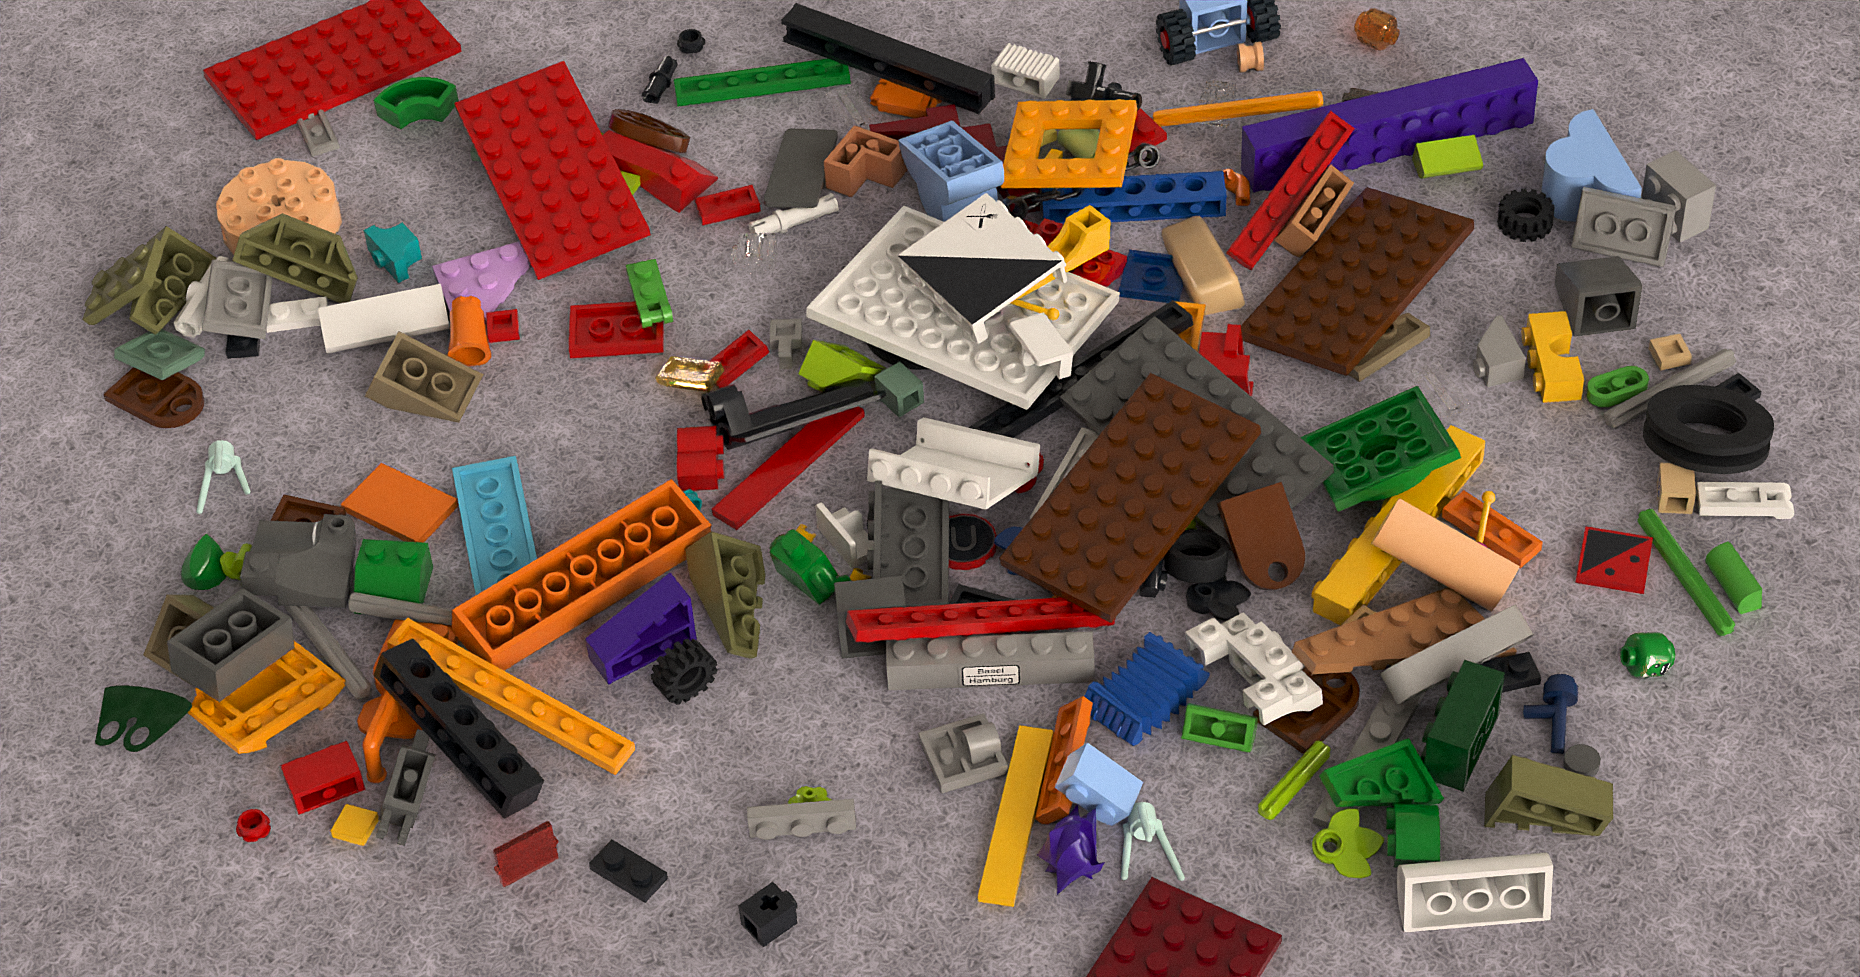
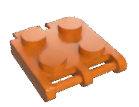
(901, 100)

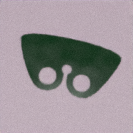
(152, 708)

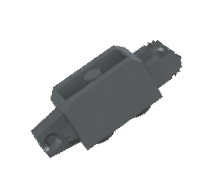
(406, 788)

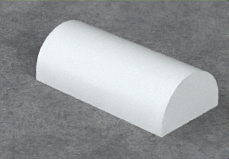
(1475, 892)

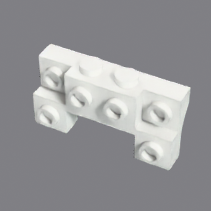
(1262, 660)

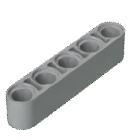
(1472, 644)

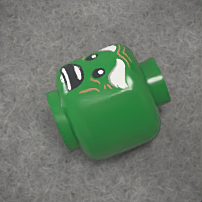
(1647, 654)

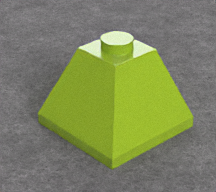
(835, 364)

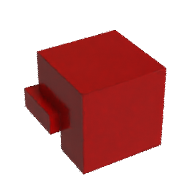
(1228, 355)

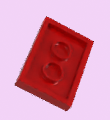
(611, 331)

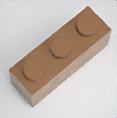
(1314, 212)

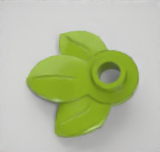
(1352, 842)

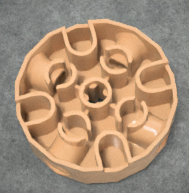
(276, 189)

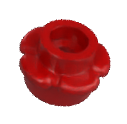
(252, 818)

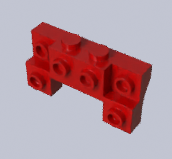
(1100, 269)

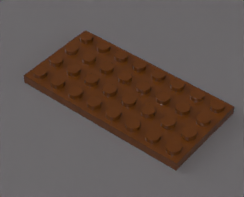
(1356, 280)
(1130, 497)

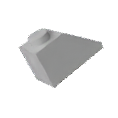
(1499, 355)

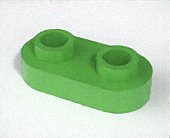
(1613, 386)

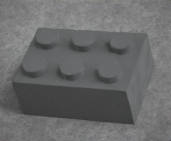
(230, 644)

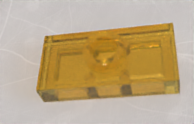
(690, 374)

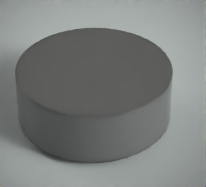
(1582, 760)

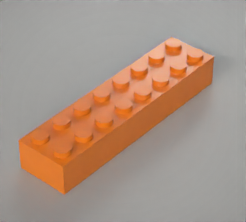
(580, 577)

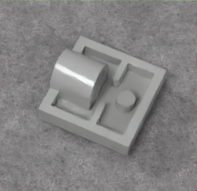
(963, 752)

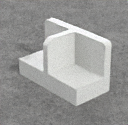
(1043, 344)
(845, 533)

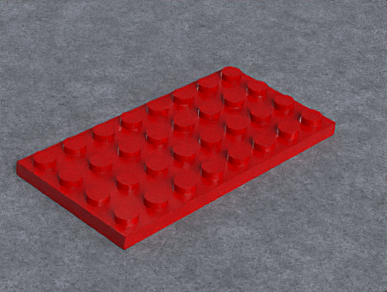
(330, 63)
(552, 170)

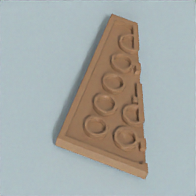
(1389, 634)

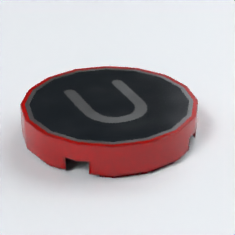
(970, 541)

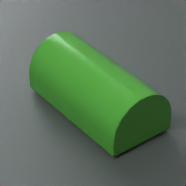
(1735, 577)
(1219, 727)

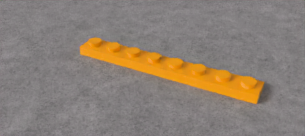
(520, 700)

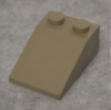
(423, 381)

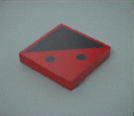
(1614, 560)

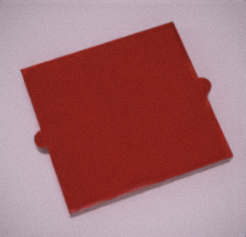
(525, 854)

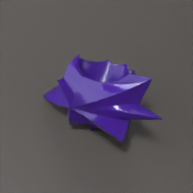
(1072, 848)

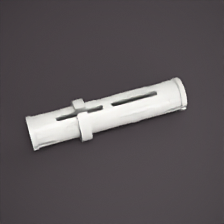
(786, 219)

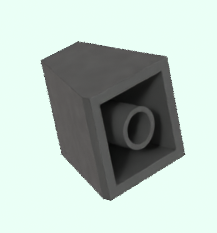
(1598, 295)

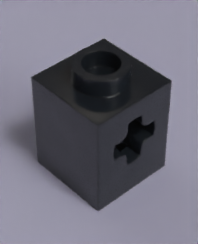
(768, 913)

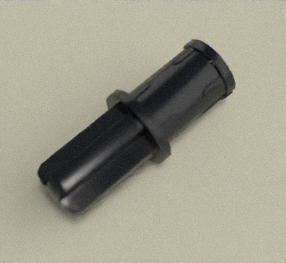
(659, 80)

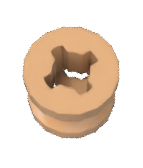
(1250, 57)

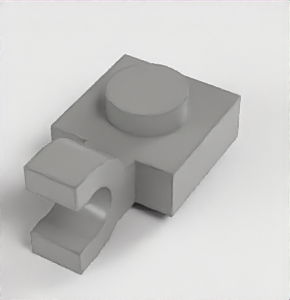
(785, 336)

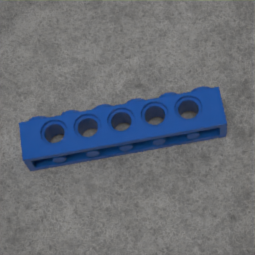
(1147, 198)

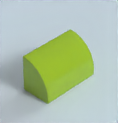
(1447, 156)

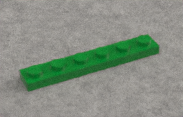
(760, 81)

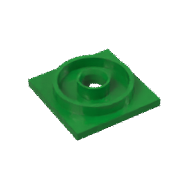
(1383, 449)

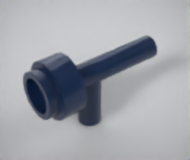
(1559, 693)

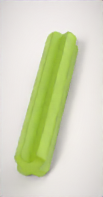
(1294, 780)

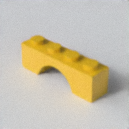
(1080, 239)

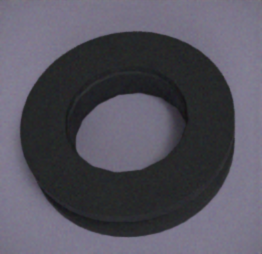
(1706, 452)

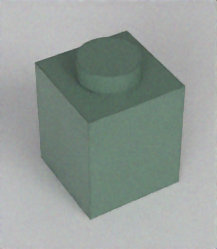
(902, 389)

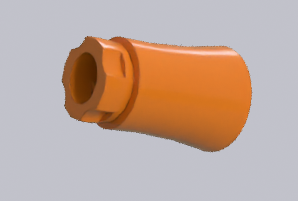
(468, 333)

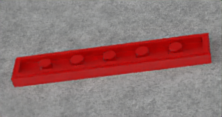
(1290, 191)
(784, 467)

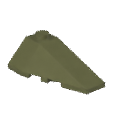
(178, 268)
(726, 580)

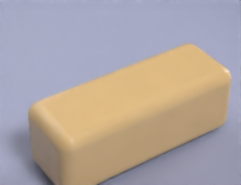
(1202, 266)

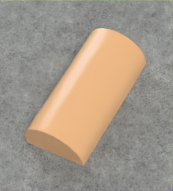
(1445, 555)

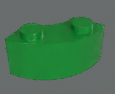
(416, 100)
(1414, 833)

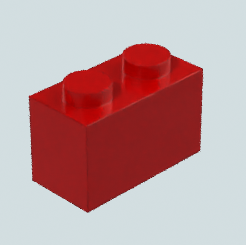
(322, 777)

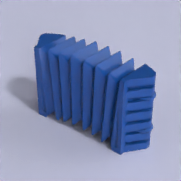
(1146, 689)

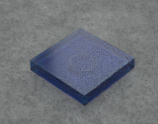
(1150, 277)

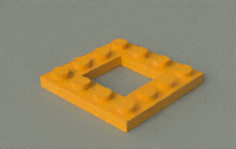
(1106, 169)

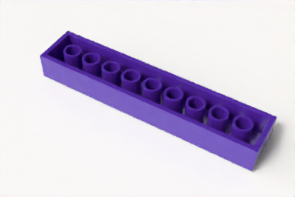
(1396, 120)

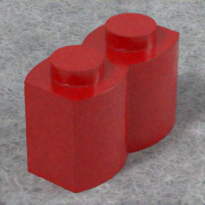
(698, 458)

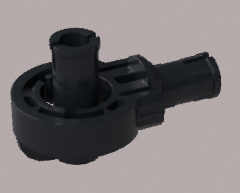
(1093, 89)

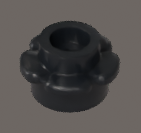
(690, 41)

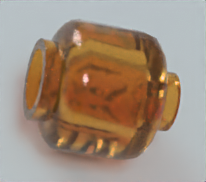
(1376, 29)

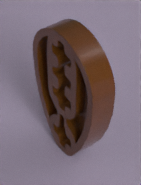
(648, 130)

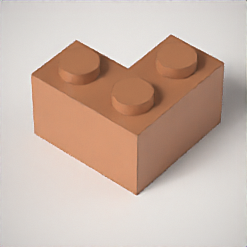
(863, 157)

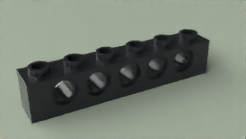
(458, 728)

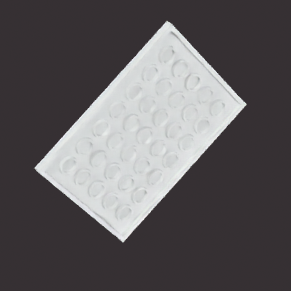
(886, 310)

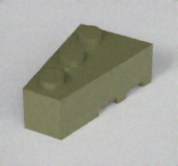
(1548, 796)

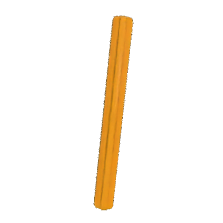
(1238, 108)

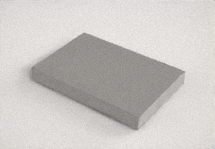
(1623, 226)
(237, 300)

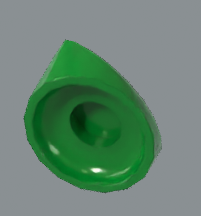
(203, 566)

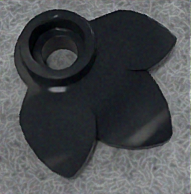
(1217, 598)

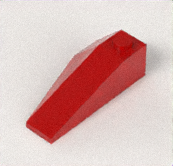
(661, 173)

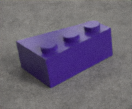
(642, 630)

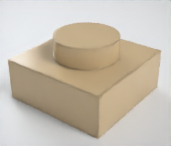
(1670, 352)

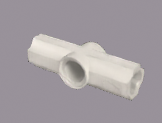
(191, 317)

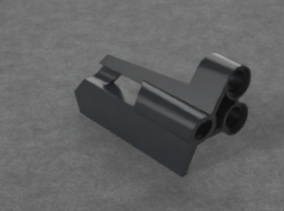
(740, 427)

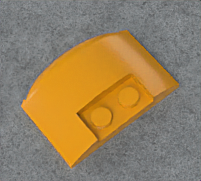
(269, 701)

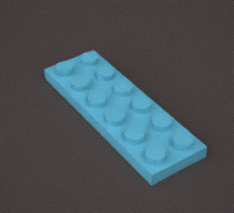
(494, 520)

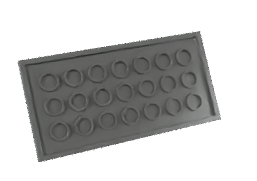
(1156, 349)

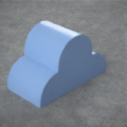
(1584, 160)
(950, 169)

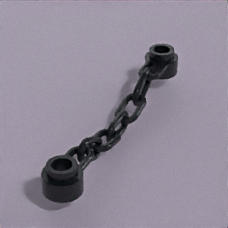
(1021, 207)

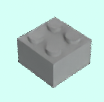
(1681, 184)

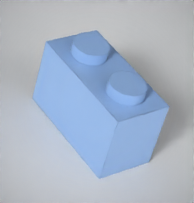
(1098, 783)

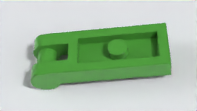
(649, 293)

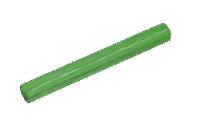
(1686, 572)

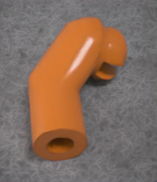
(1239, 186)

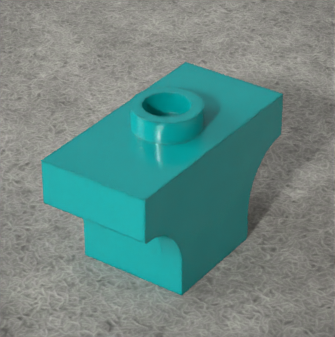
(393, 249)

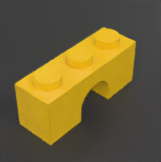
(1554, 376)

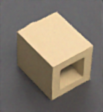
(1675, 489)

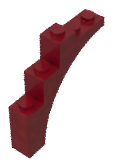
(940, 115)

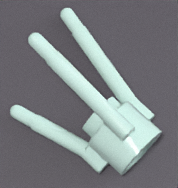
(220, 460)
(1144, 825)

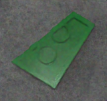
(1382, 779)

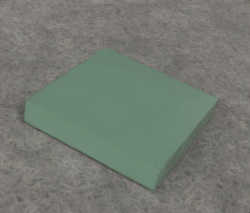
(159, 353)

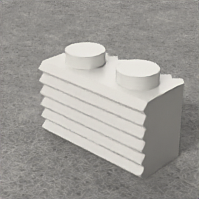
(1026, 70)

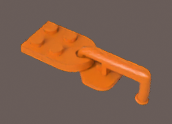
(385, 716)

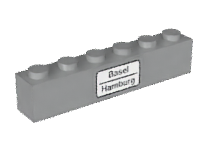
(990, 660)

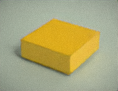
(354, 824)

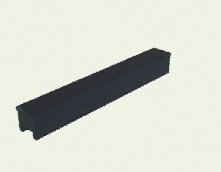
(889, 58)

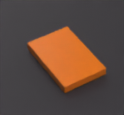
(399, 504)

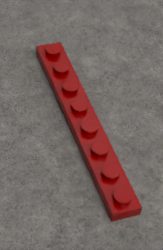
(969, 619)

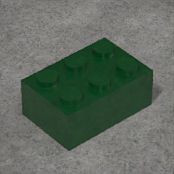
(1462, 724)

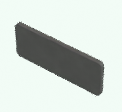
(799, 168)

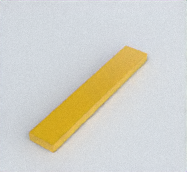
(1015, 816)

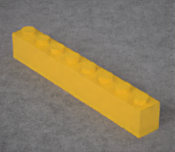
(1366, 567)

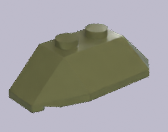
(299, 256)

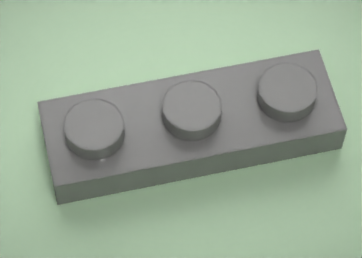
(801, 818)

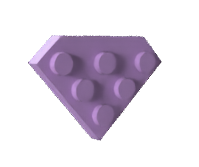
(482, 275)

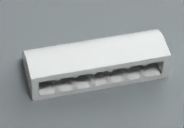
(381, 317)

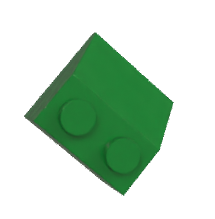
(393, 569)

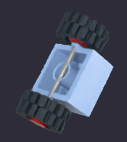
(1214, 24)

